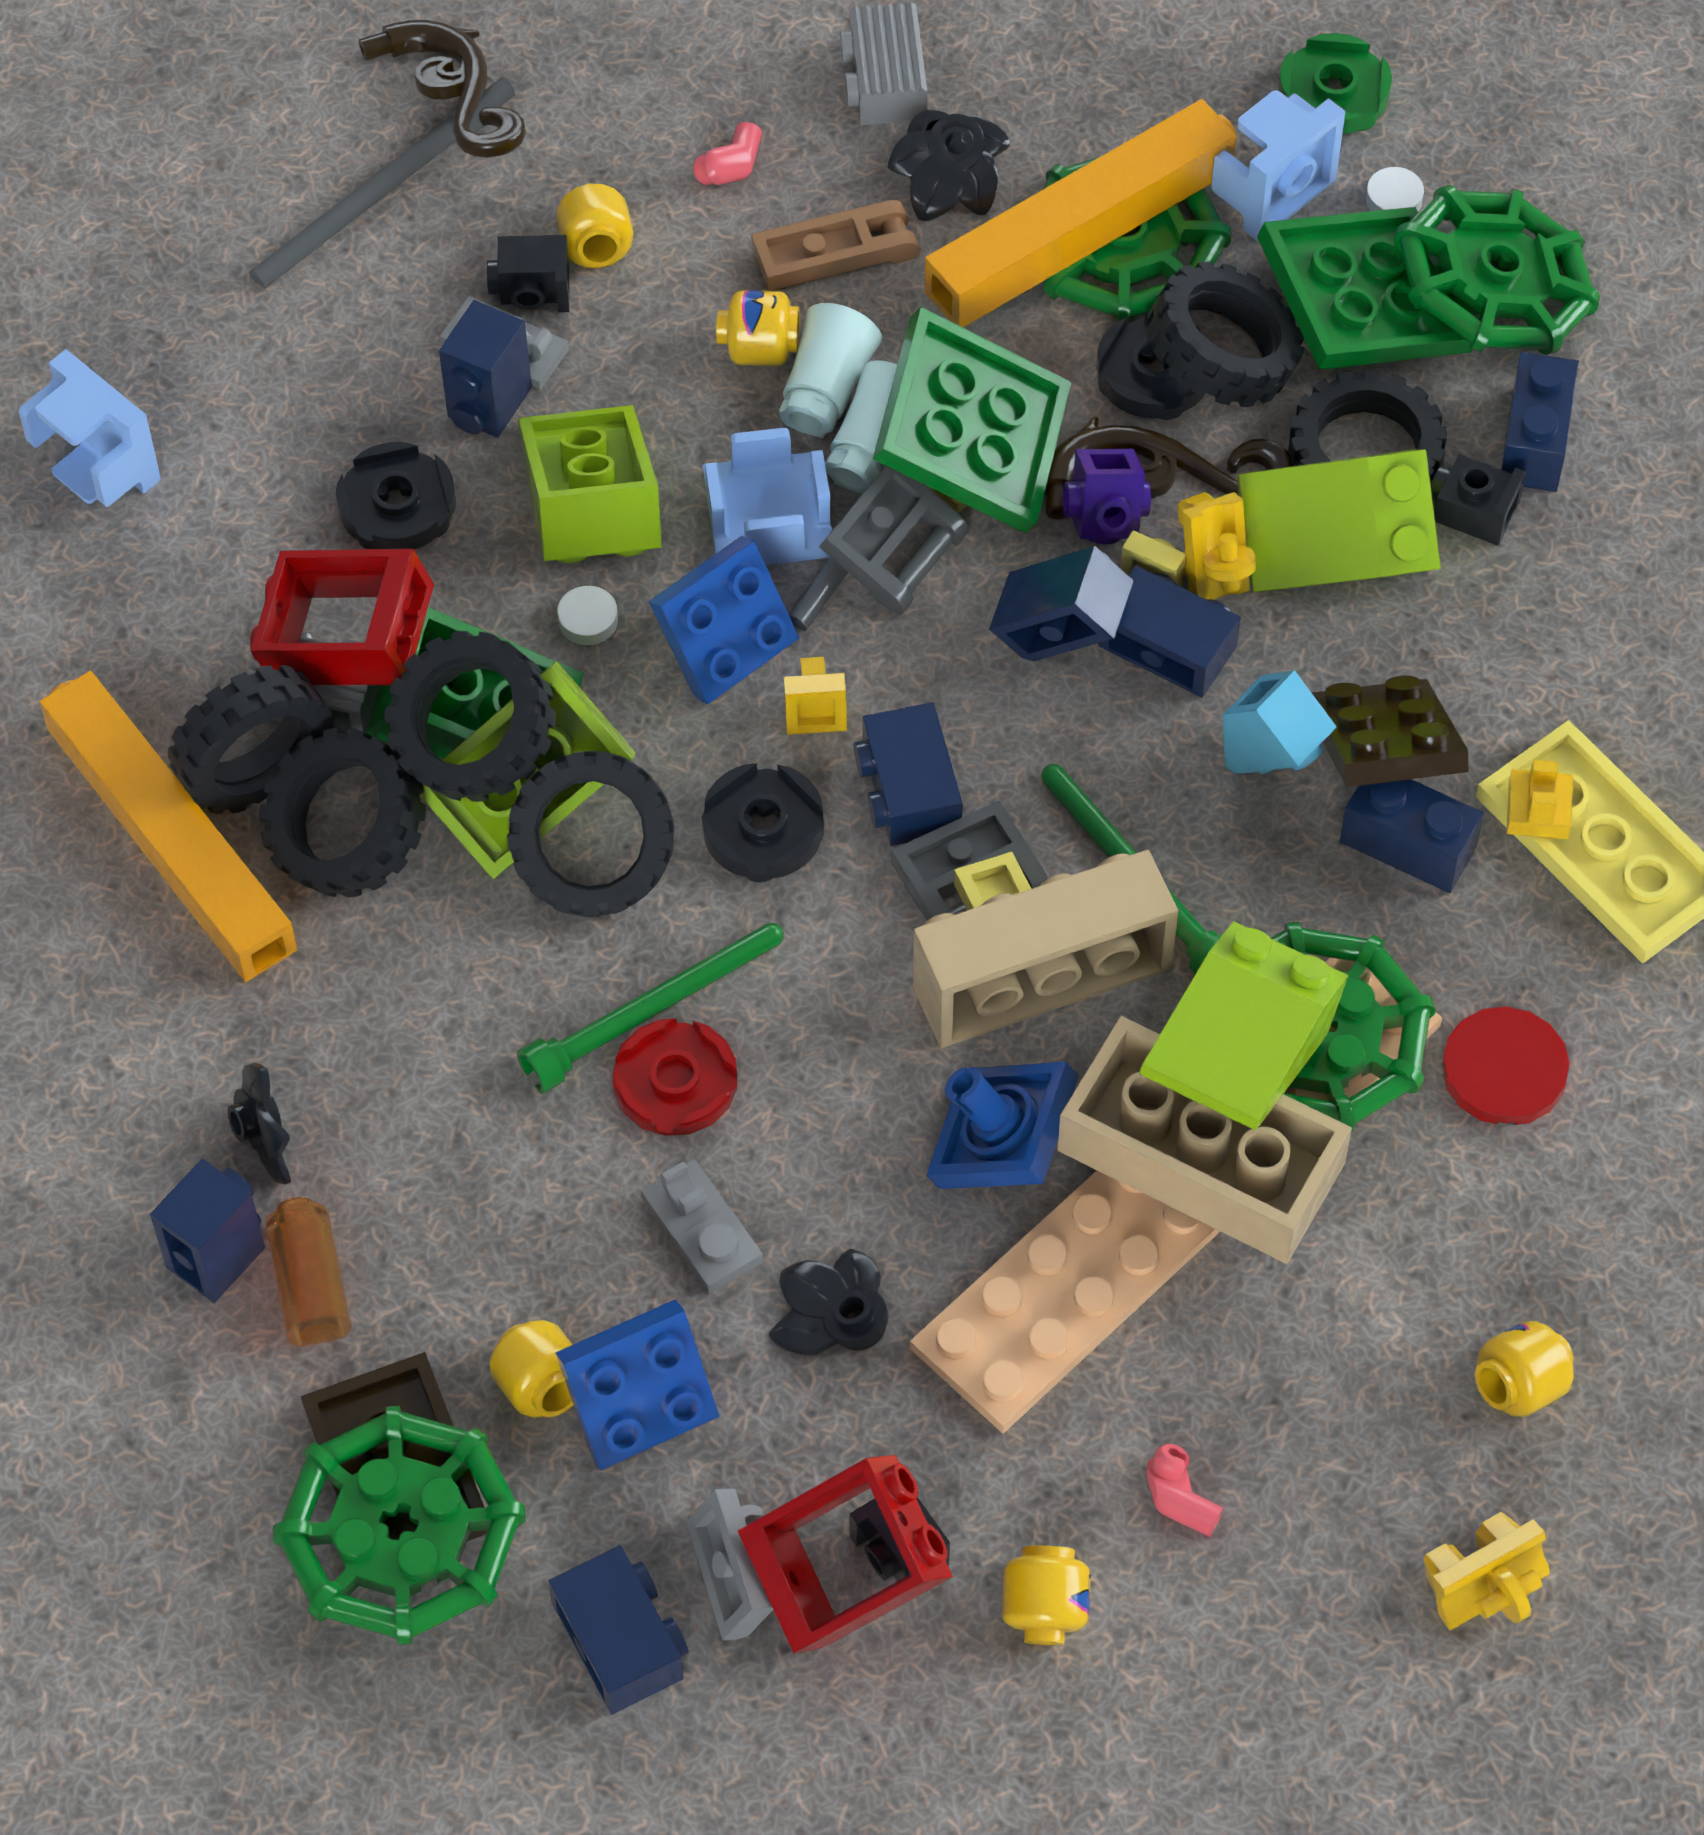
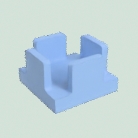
(1296, 160)
(112, 433)
(769, 497)

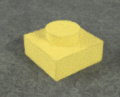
(1154, 556)
(989, 878)

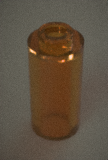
(307, 1272)

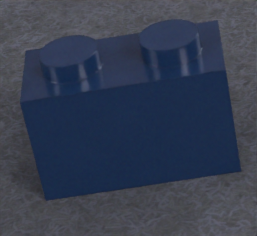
(485, 369)
(1540, 419)
(1061, 604)
(1174, 632)
(909, 772)
(1413, 830)
(209, 1229)
(618, 1628)

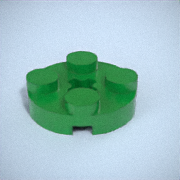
(1345, 58)

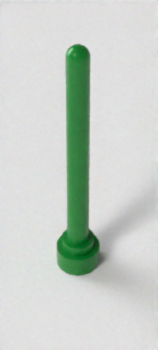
(1113, 843)
(555, 1058)

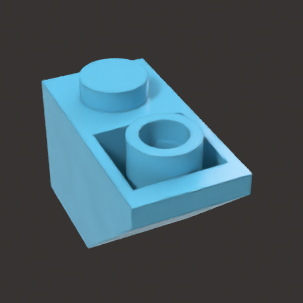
(1274, 726)

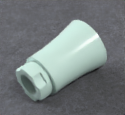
(827, 367)
(854, 445)

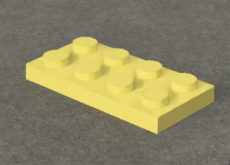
(1621, 849)

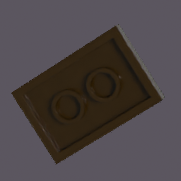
(1390, 732)
(365, 1397)

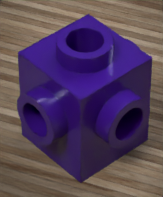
(1106, 494)

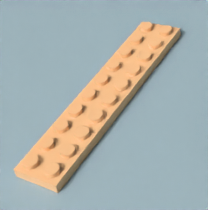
(1075, 1281)

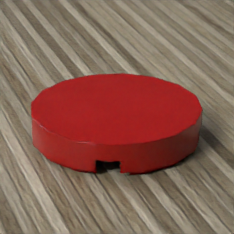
(1505, 1065)
(679, 1096)

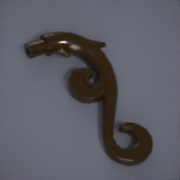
(438, 80)
(1165, 457)

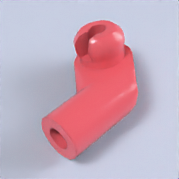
(731, 161)

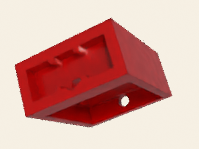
(395, 627)
(791, 1579)

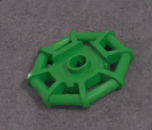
(1489, 230)
(1139, 257)
(1359, 1028)
(383, 1491)

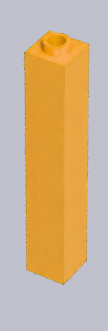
(1077, 214)
(168, 826)

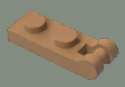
(834, 244)

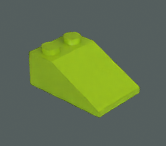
(590, 484)
(1340, 520)
(485, 824)
(1245, 1025)

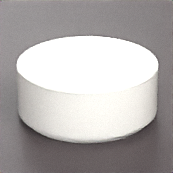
(1394, 189)
(587, 615)

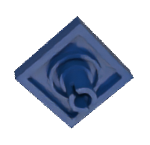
(724, 619)
(1001, 1125)
(637, 1384)

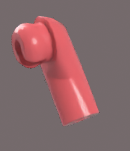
(1173, 1491)

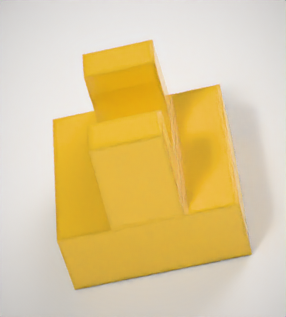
(815, 699)
(1540, 801)

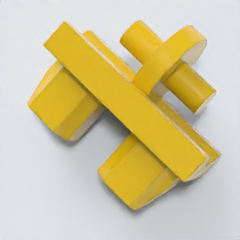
(1216, 545)
(1493, 1577)

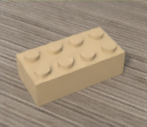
(1044, 947)
(1200, 1162)

